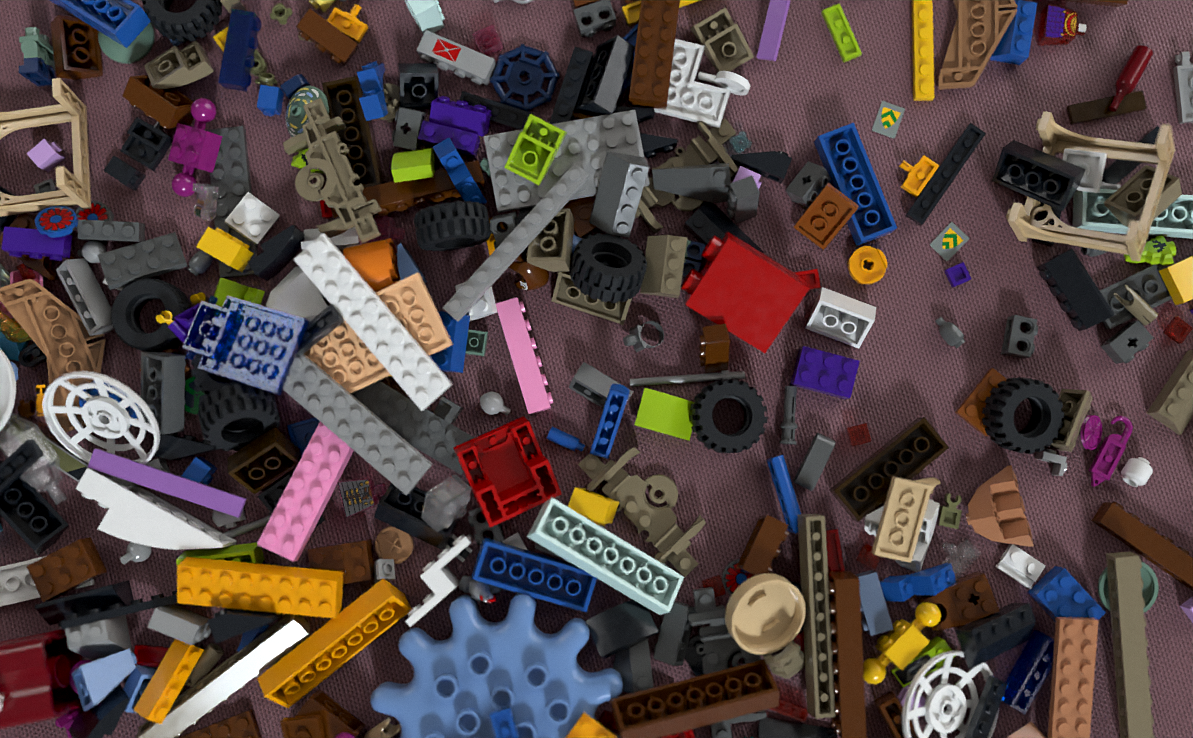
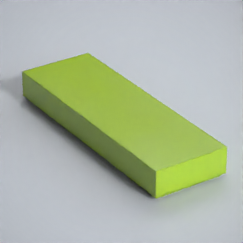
(841, 32)

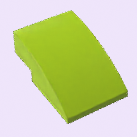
(535, 149)
(413, 165)
(665, 414)

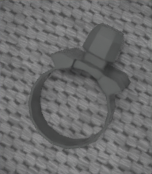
(635, 339)

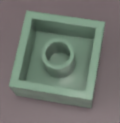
(476, 343)

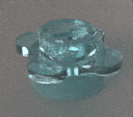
(735, 142)

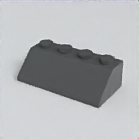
(619, 193)
(164, 389)

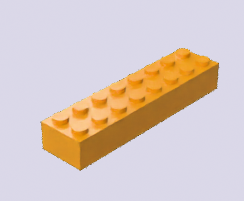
(259, 587)
(334, 644)

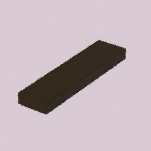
(1099, 108)

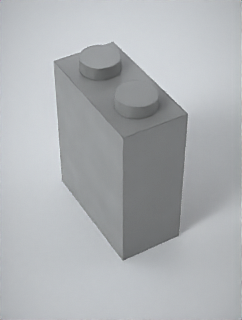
(180, 624)

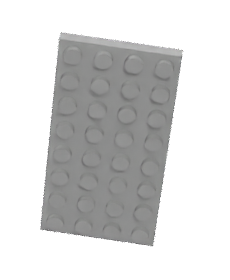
(584, 144)

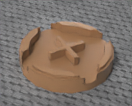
(394, 544)

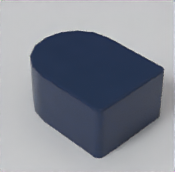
(294, 84)

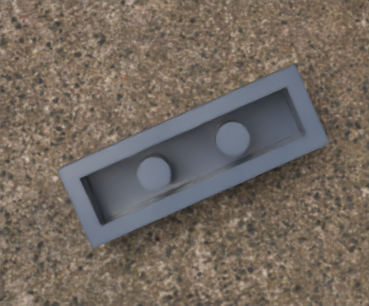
(873, 605)

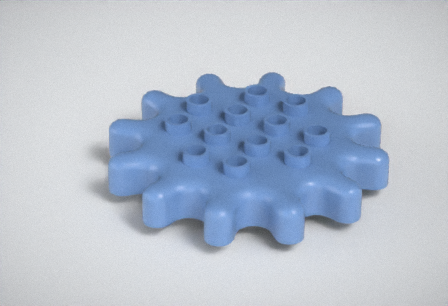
(495, 668)

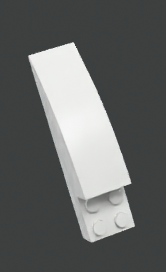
(146, 518)

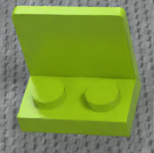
(231, 288)

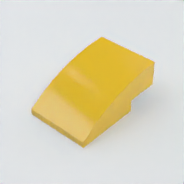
(1179, 280)

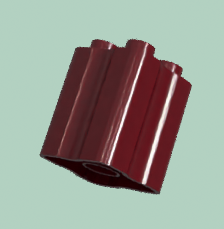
(36, 678)

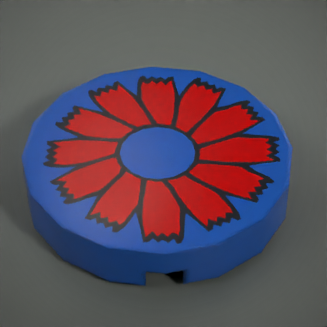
(56, 221)

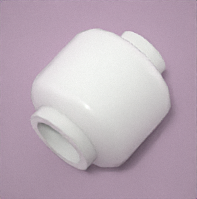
(1136, 471)

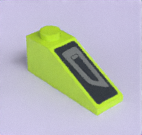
(934, 648)

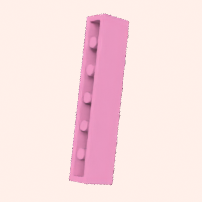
(523, 355)

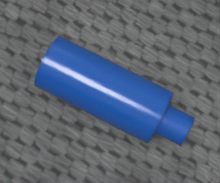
(565, 439)

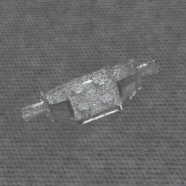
(38, 474)

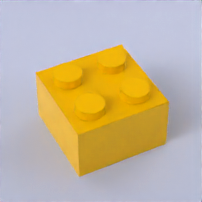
(225, 248)
(593, 506)

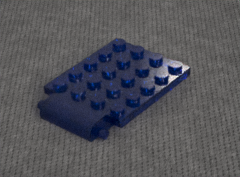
(245, 342)

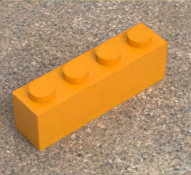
(168, 681)

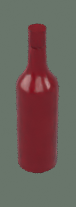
(1131, 74)

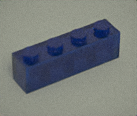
(239, 50)
(1029, 672)

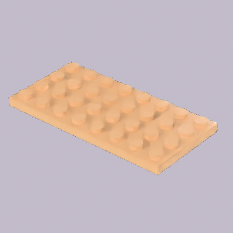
(352, 362)

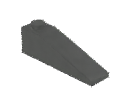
(698, 182)
(635, 668)

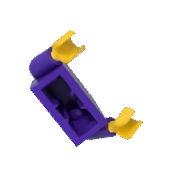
(183, 321)

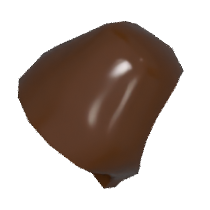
(532, 276)

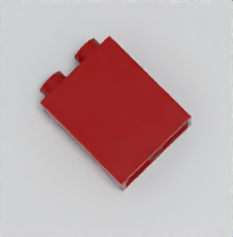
(744, 291)

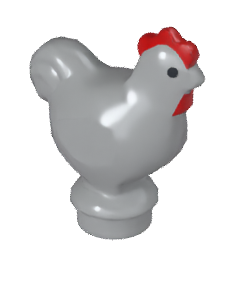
(478, 590)

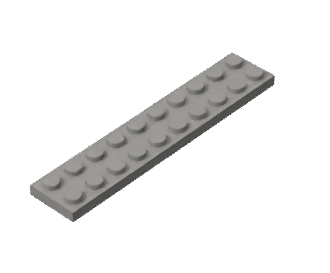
(355, 424)

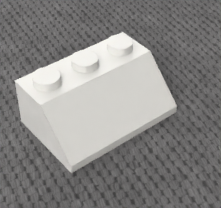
(841, 317)

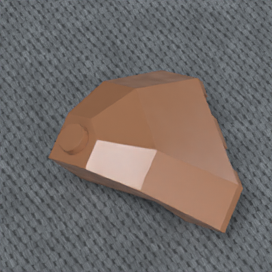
(999, 510)

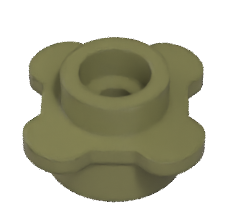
(280, 8)
(266, 79)

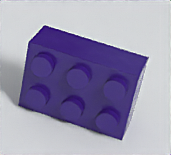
(824, 372)

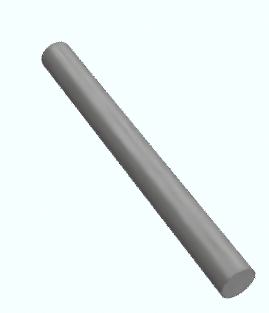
(248, 527)

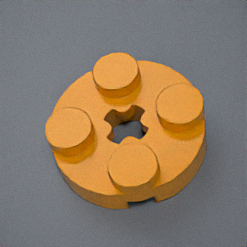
(856, 263)

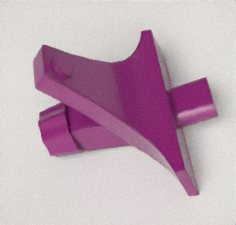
(67, 720)

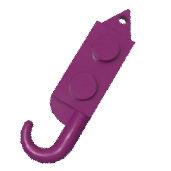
(1110, 453)

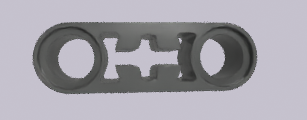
(814, 461)

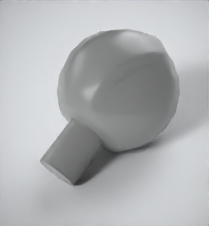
(91, 250)
(493, 404)
(136, 553)

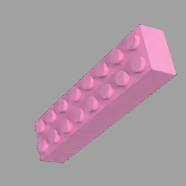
(306, 494)

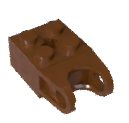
(43, 265)
(954, 601)

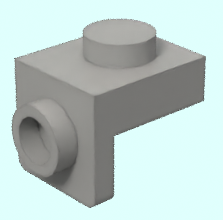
(1059, 462)
(384, 569)

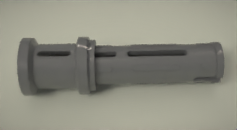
(788, 425)

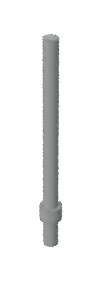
(687, 378)

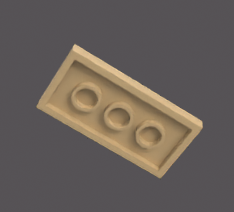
(901, 519)

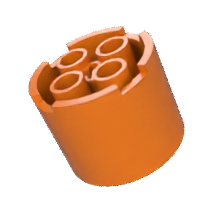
(375, 263)

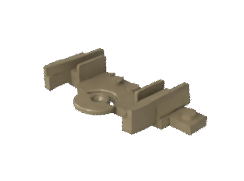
(697, 154)
(339, 192)
(658, 521)

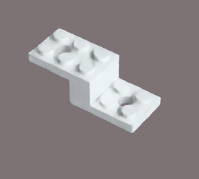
(439, 578)

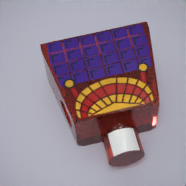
(1058, 26)

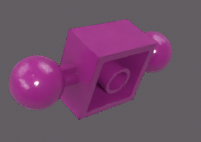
(194, 147)

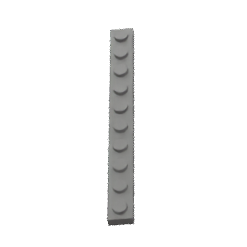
(516, 242)

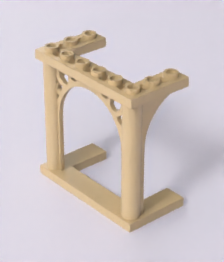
(1057, 139)
(74, 188)

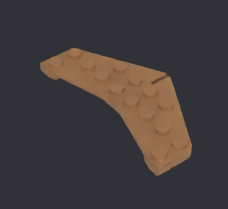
(974, 40)
(58, 335)

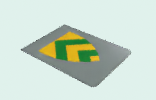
(888, 119)
(949, 241)

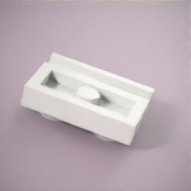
(1020, 566)

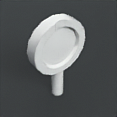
(727, 80)

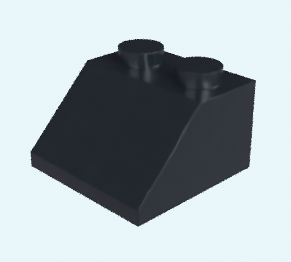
(417, 84)

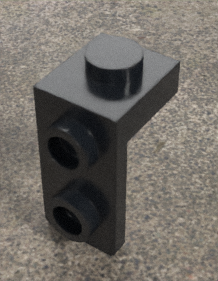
(124, 173)

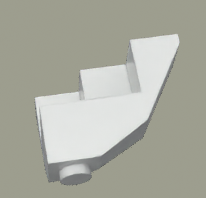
(297, 296)
(926, 532)

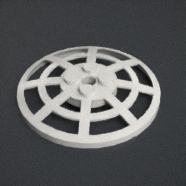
(94, 416)
(943, 695)

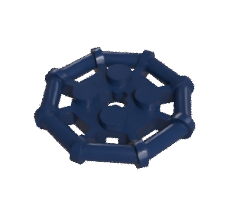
(520, 68)

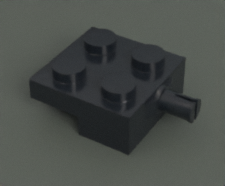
(146, 143)

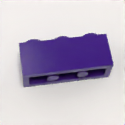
(460, 115)
(465, 142)
(32, 243)

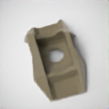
(787, 662)

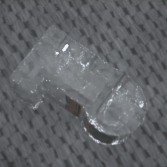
(206, 201)

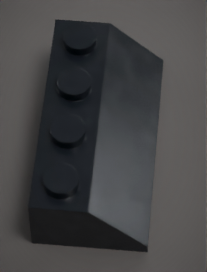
(605, 77)
(1037, 174)
(711, 222)
(1075, 290)
(405, 514)
(31, 516)
(102, 598)
(996, 633)

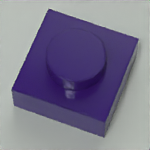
(957, 274)

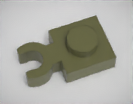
(949, 515)

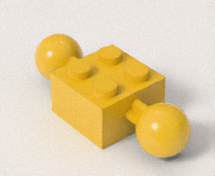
(902, 643)

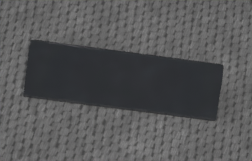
(1120, 168)
(780, 728)

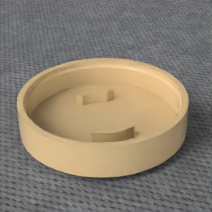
(765, 613)

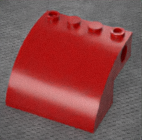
(507, 471)

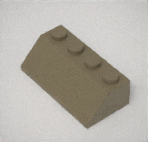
(568, 295)
(1175, 401)

